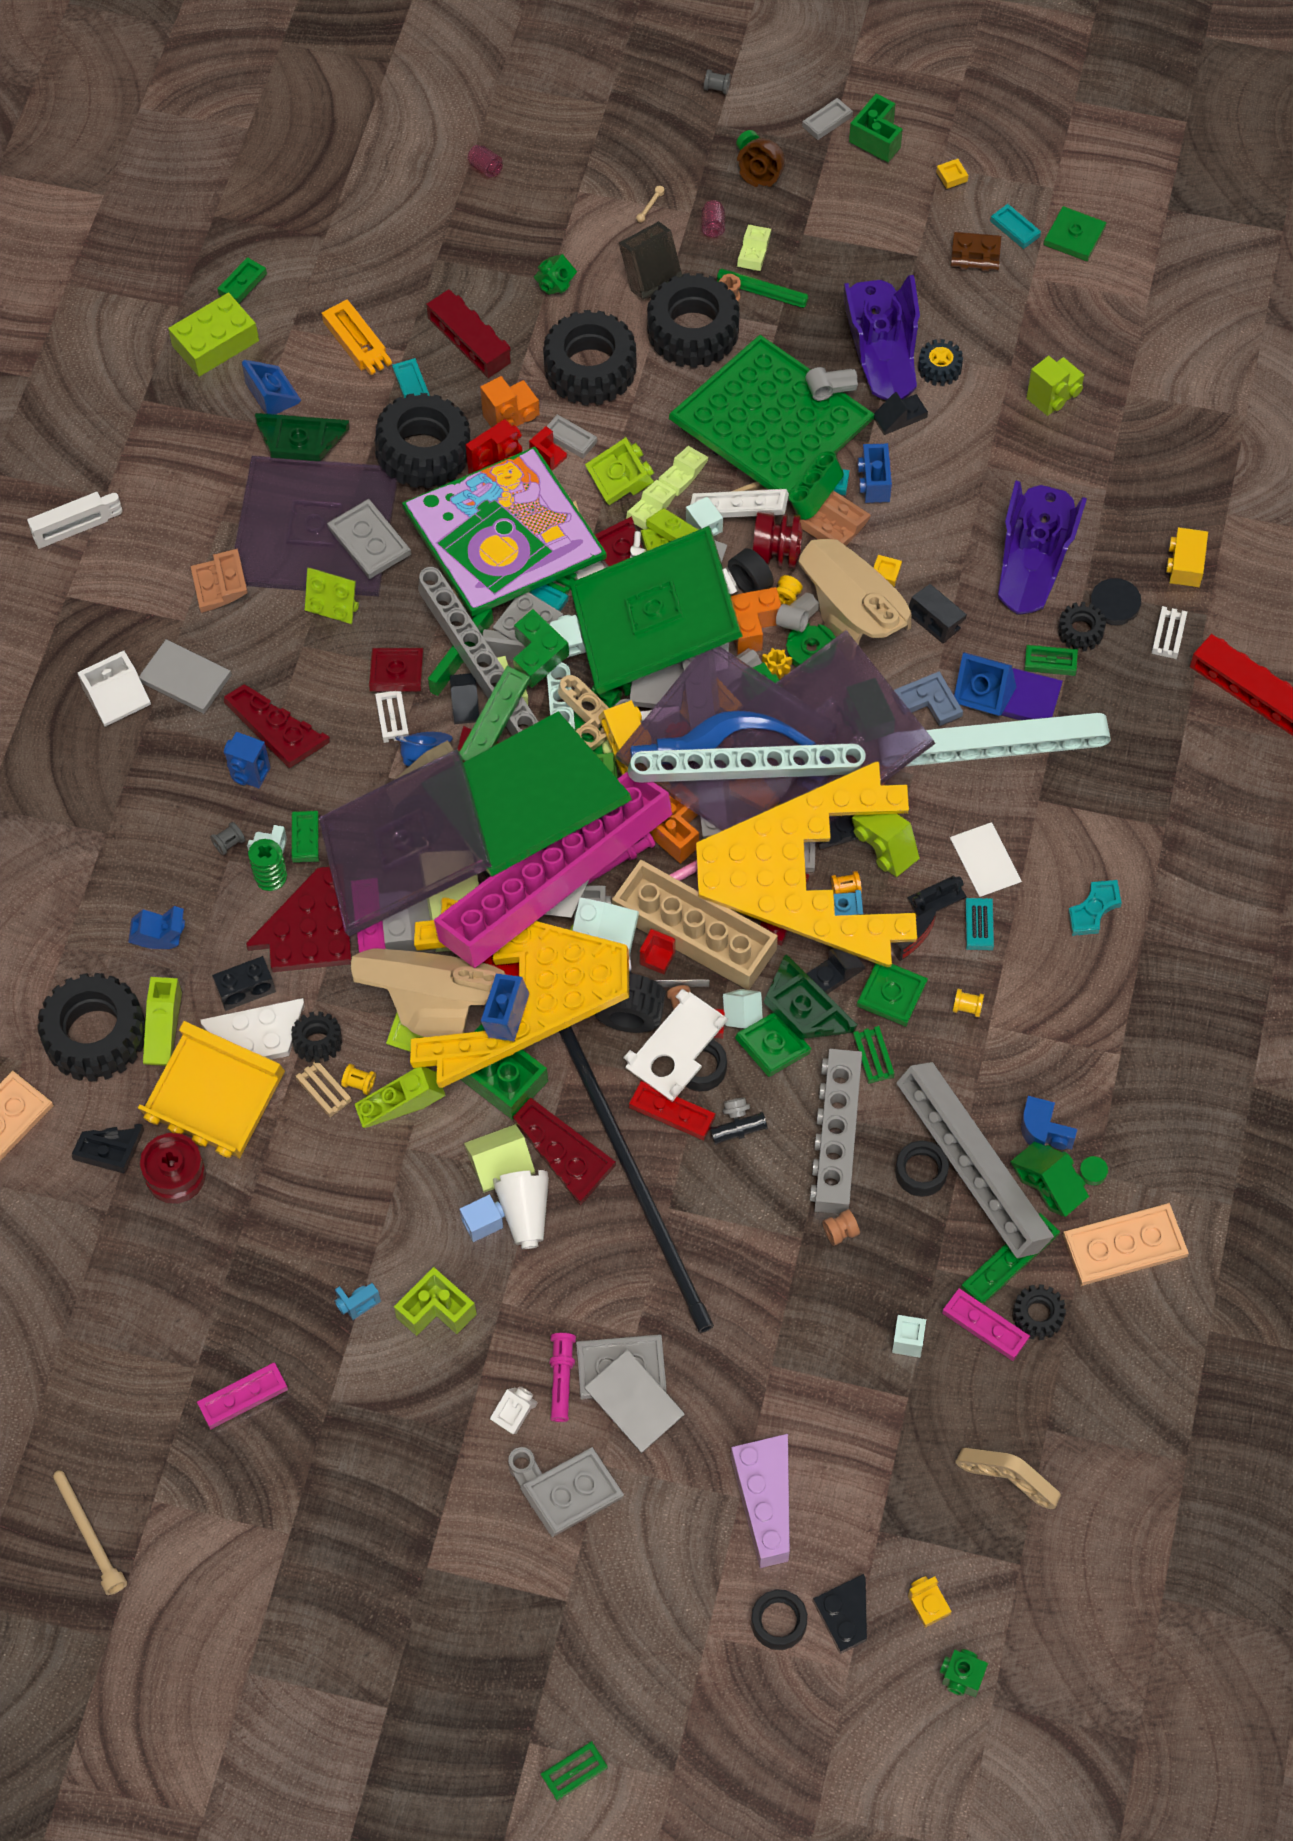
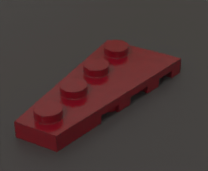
(280, 731)

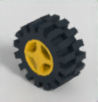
(934, 356)

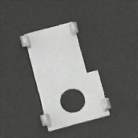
(680, 1038)

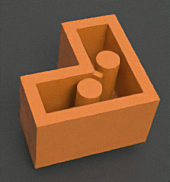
(512, 403)
(754, 612)
(676, 833)

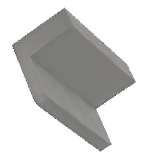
(502, 645)

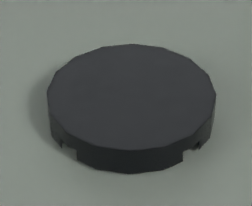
(1117, 600)

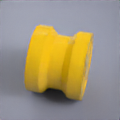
(788, 588)

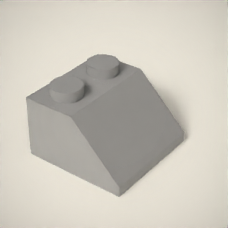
(400, 928)

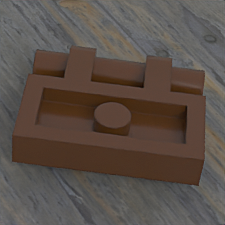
(980, 247)

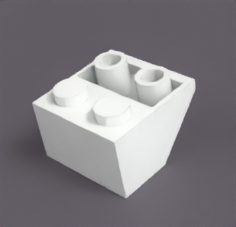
(114, 688)

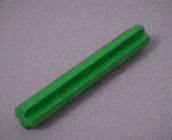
(768, 289)

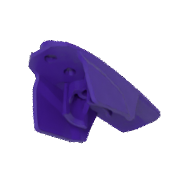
(887, 338)
(1036, 548)

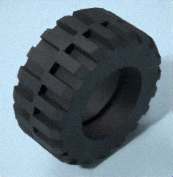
(693, 295)
(589, 332)
(422, 416)
(82, 997)

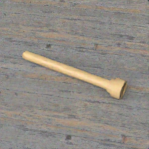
(112, 1580)

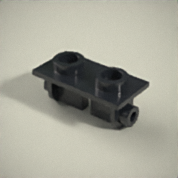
(938, 895)

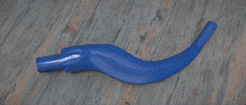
(718, 727)

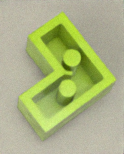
(1053, 384)
(891, 839)
(431, 1298)

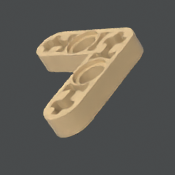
(590, 717)
(1013, 1468)

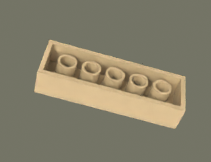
(700, 927)

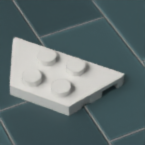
(260, 1029)

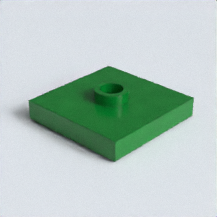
(1075, 233)
(892, 993)
(772, 1044)

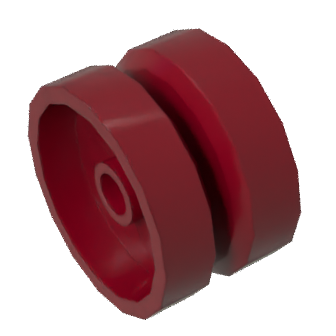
(173, 1168)

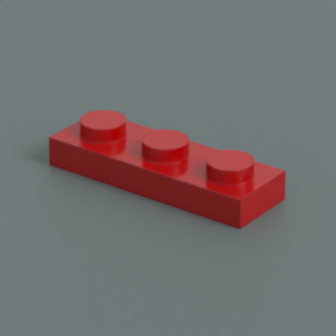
(677, 1114)

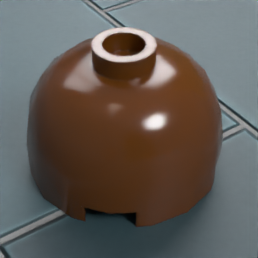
(761, 162)

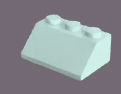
(606, 921)

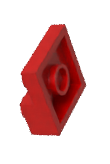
(493, 446)

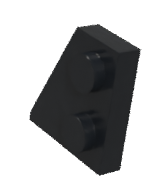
(108, 1148)
(845, 1613)

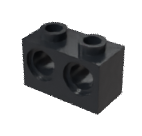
(244, 983)

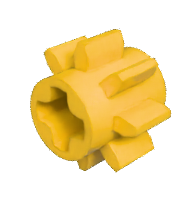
(777, 662)

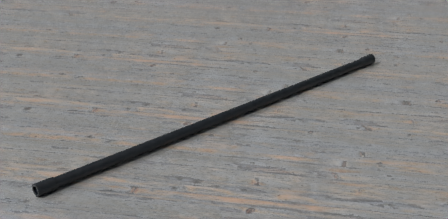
(695, 1306)

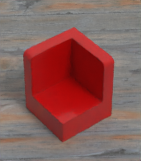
(547, 448)
(657, 951)

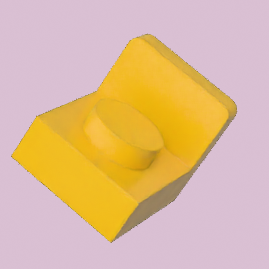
(928, 1601)

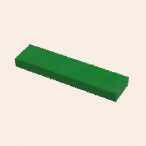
(452, 660)
(495, 713)
(999, 1270)

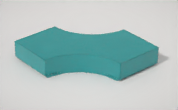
(1086, 916)

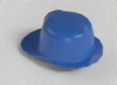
(417, 744)

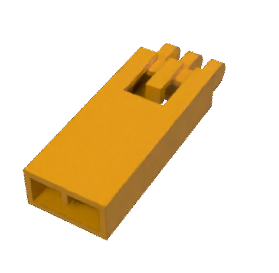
(353, 334)

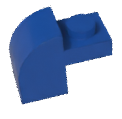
(157, 930)
(1038, 1128)

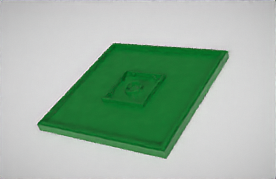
(655, 610)
(539, 790)

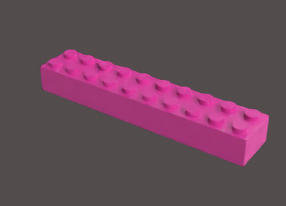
(529, 889)

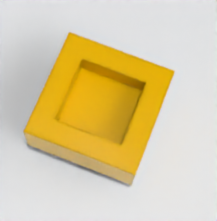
(952, 173)
(888, 568)

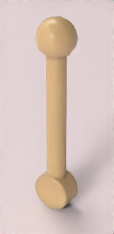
(659, 191)

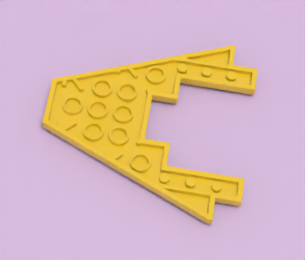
(762, 867)
(566, 981)

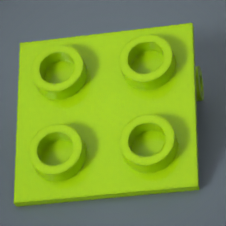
(330, 596)

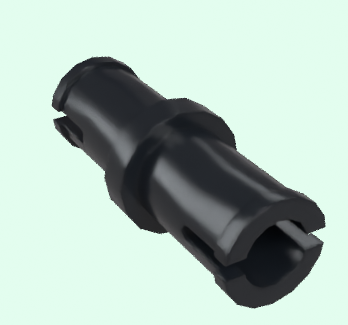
(738, 1128)

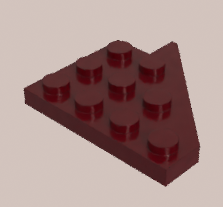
(306, 928)

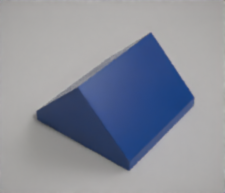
(269, 387)
(984, 684)

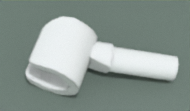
(635, 549)

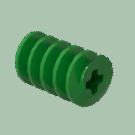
(267, 864)

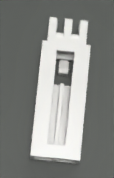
(73, 518)

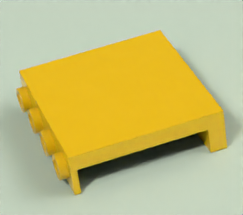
(213, 1091)

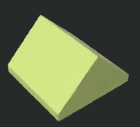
(499, 1155)

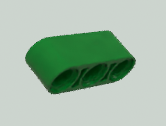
(816, 485)

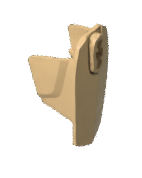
(853, 592)
(426, 988)

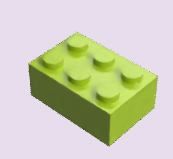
(213, 334)

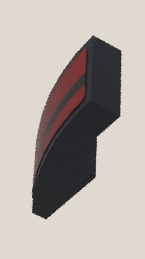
(924, 925)

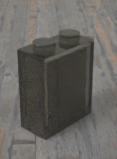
(650, 259)

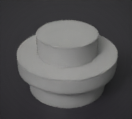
(735, 1107)

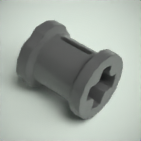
(717, 81)
(227, 838)

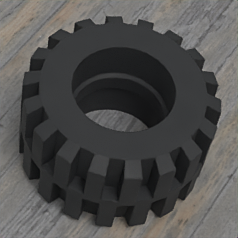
(640, 1011)

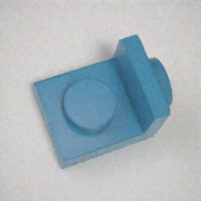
(360, 1301)

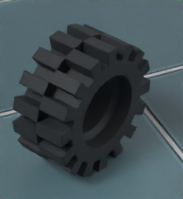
(1083, 614)
(320, 1048)
(1043, 1296)

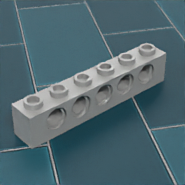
(847, 1066)

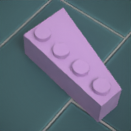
(764, 1490)

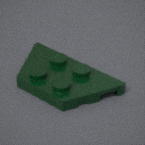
(300, 436)
(805, 1005)

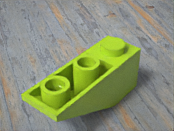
(161, 1020)
(402, 1096)

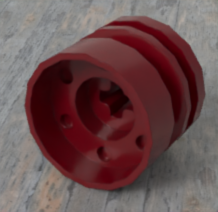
(777, 539)

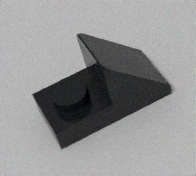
(899, 413)
(464, 698)
(836, 970)

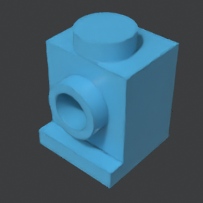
(848, 903)

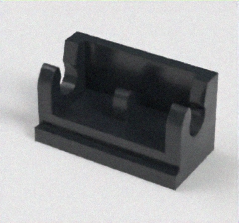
(936, 613)

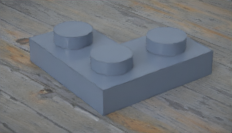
(935, 694)

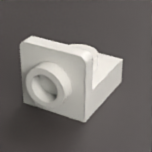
(513, 1409)

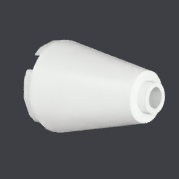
(524, 1205)

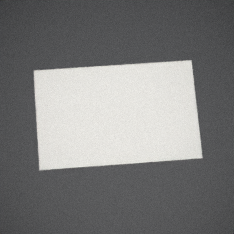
(985, 859)

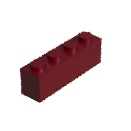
(469, 333)

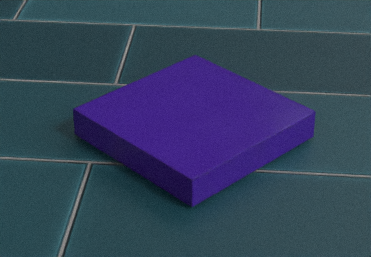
(1033, 697)

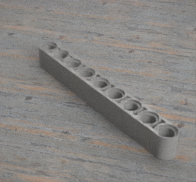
(468, 632)

